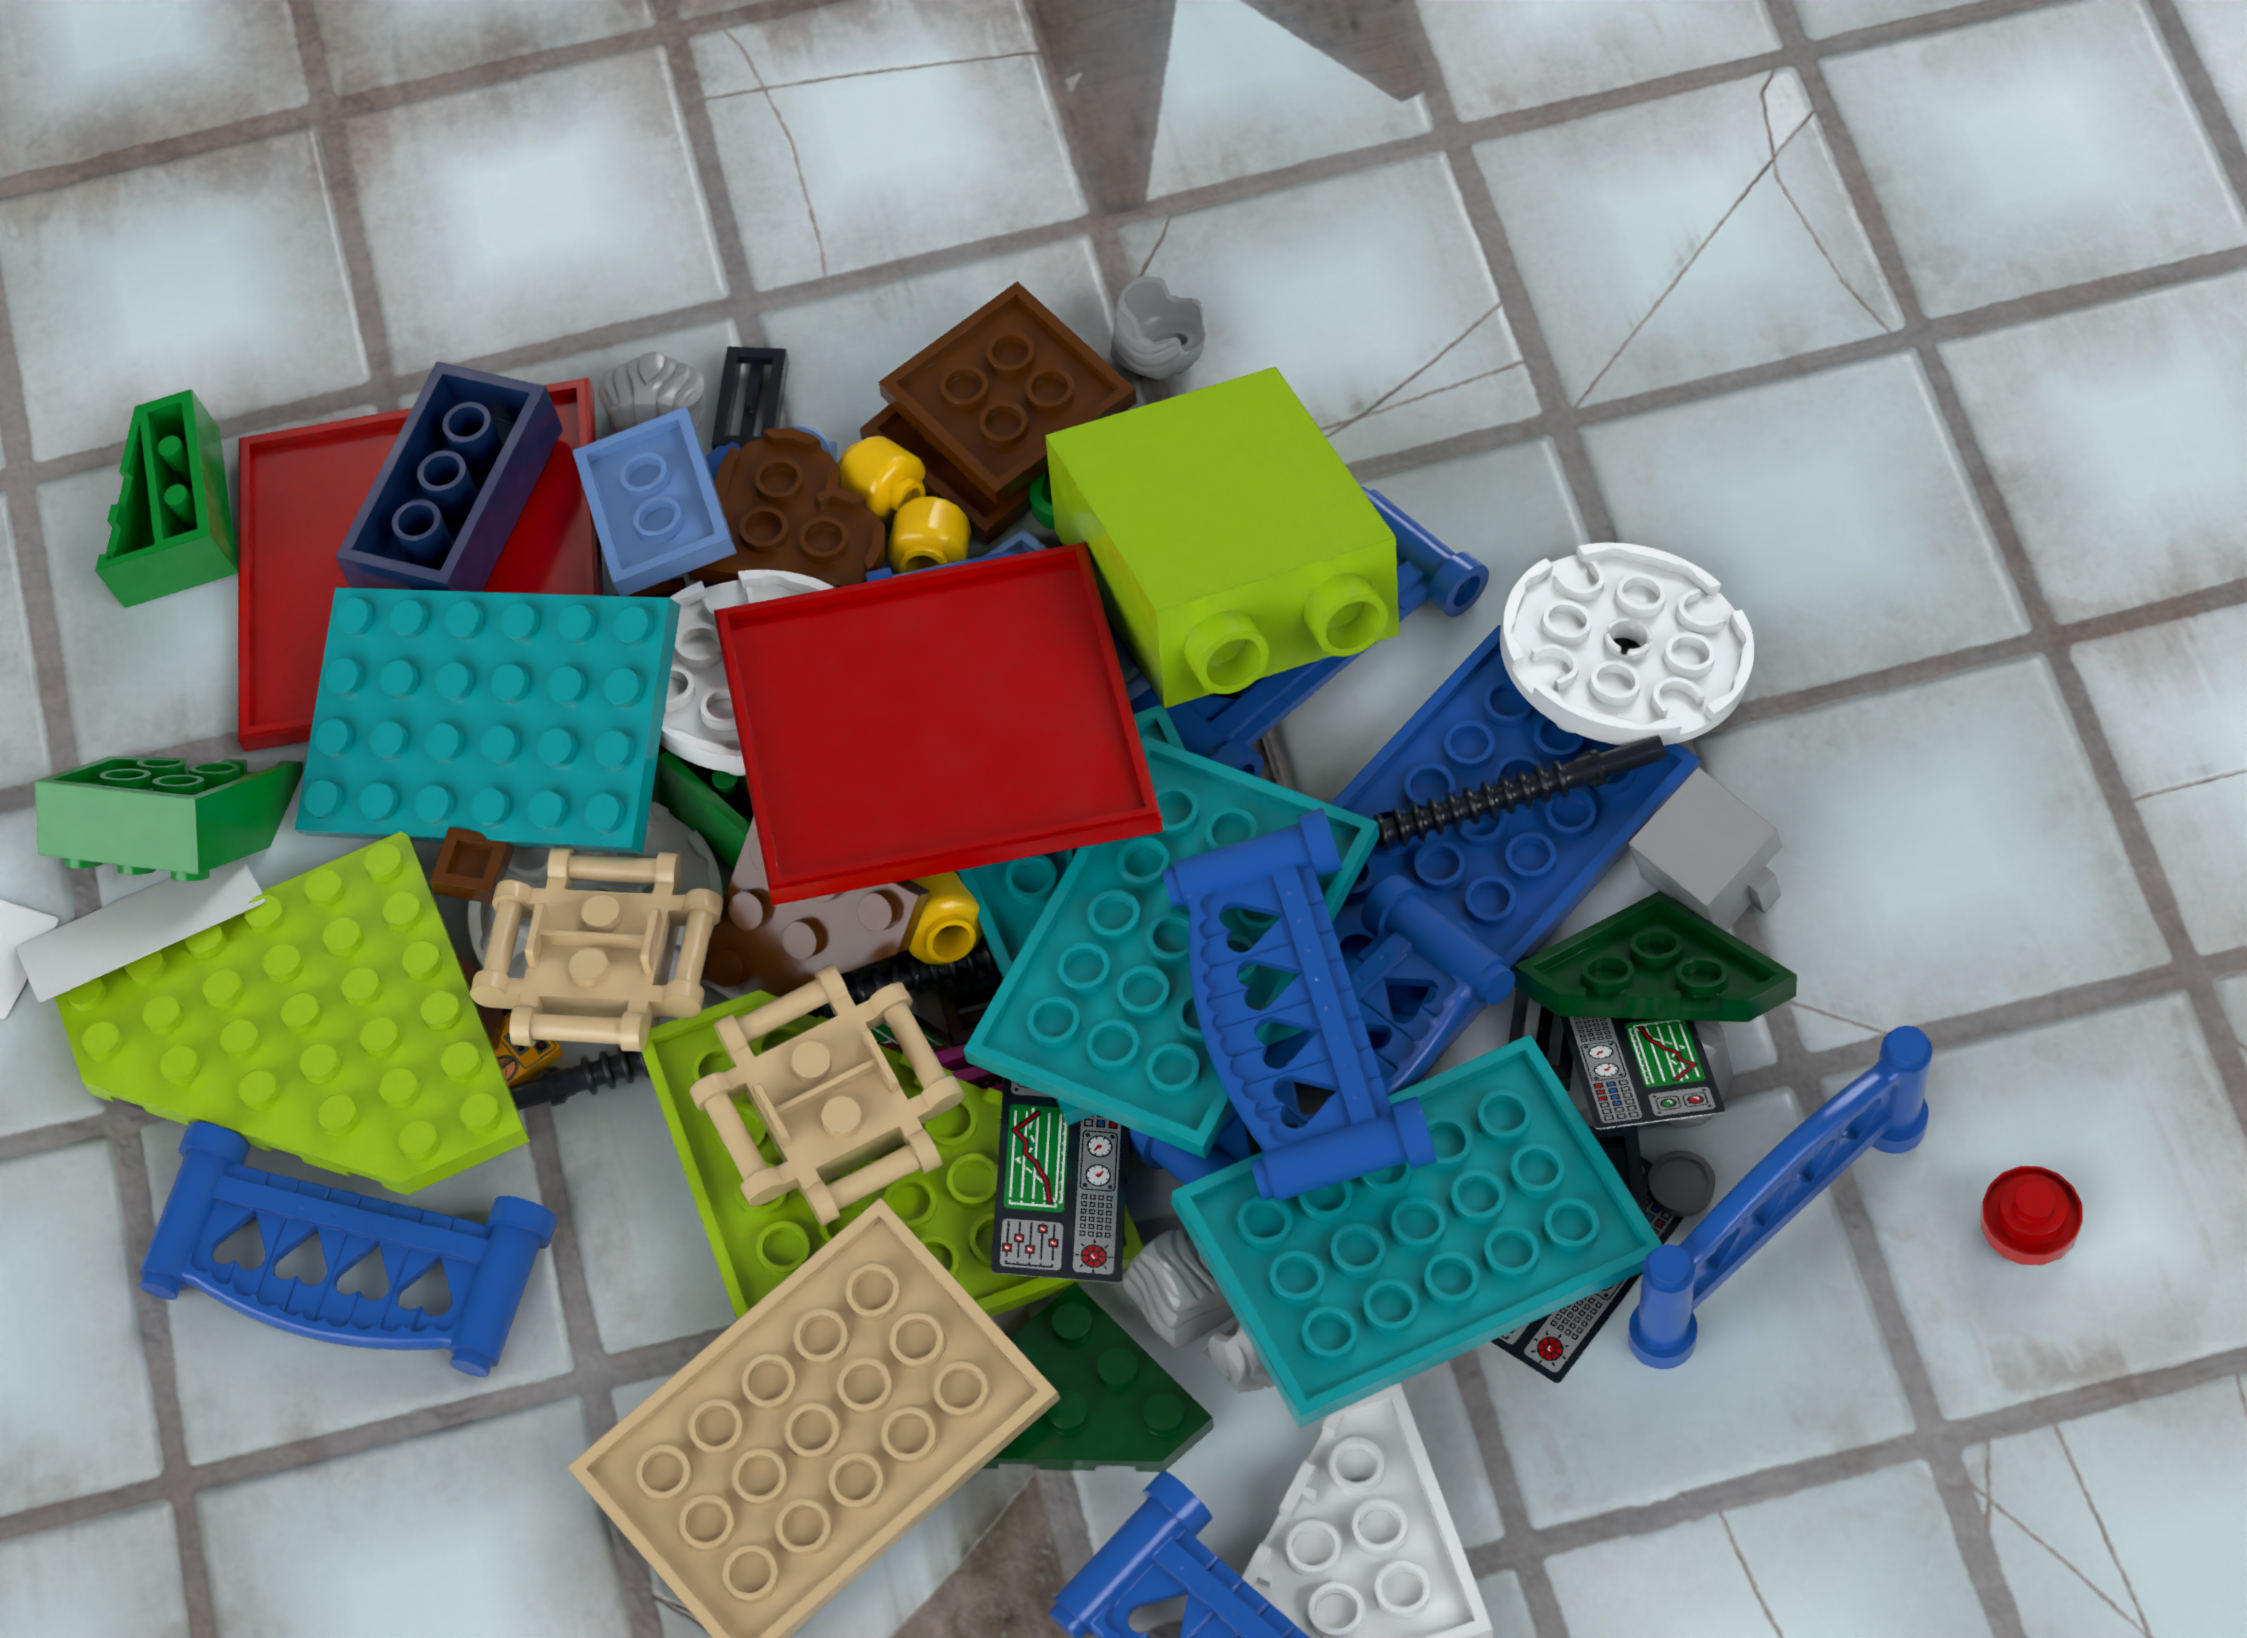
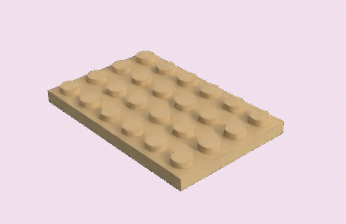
(814, 1432)

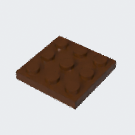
(1000, 387)

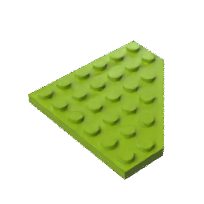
(311, 1028)
(764, 1244)

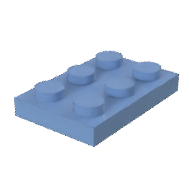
(653, 502)

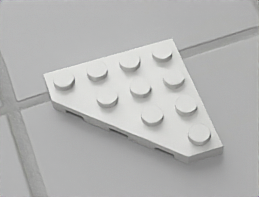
(1368, 1536)

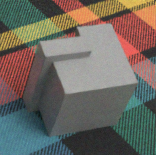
(1709, 852)

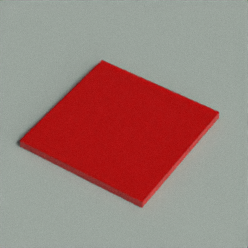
(295, 510)
(934, 723)

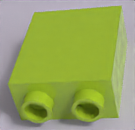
(1224, 536)

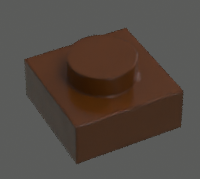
(470, 865)

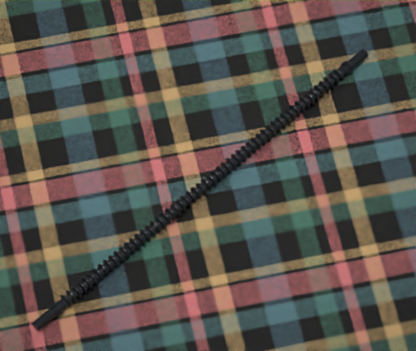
(1588, 769)

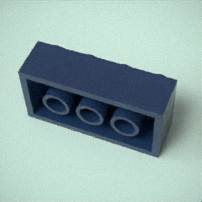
(452, 484)

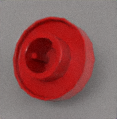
(2031, 1215)

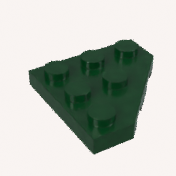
(1655, 965)
(1112, 1396)

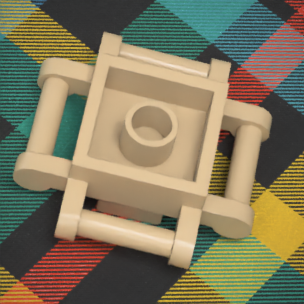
(598, 955)
(827, 1096)

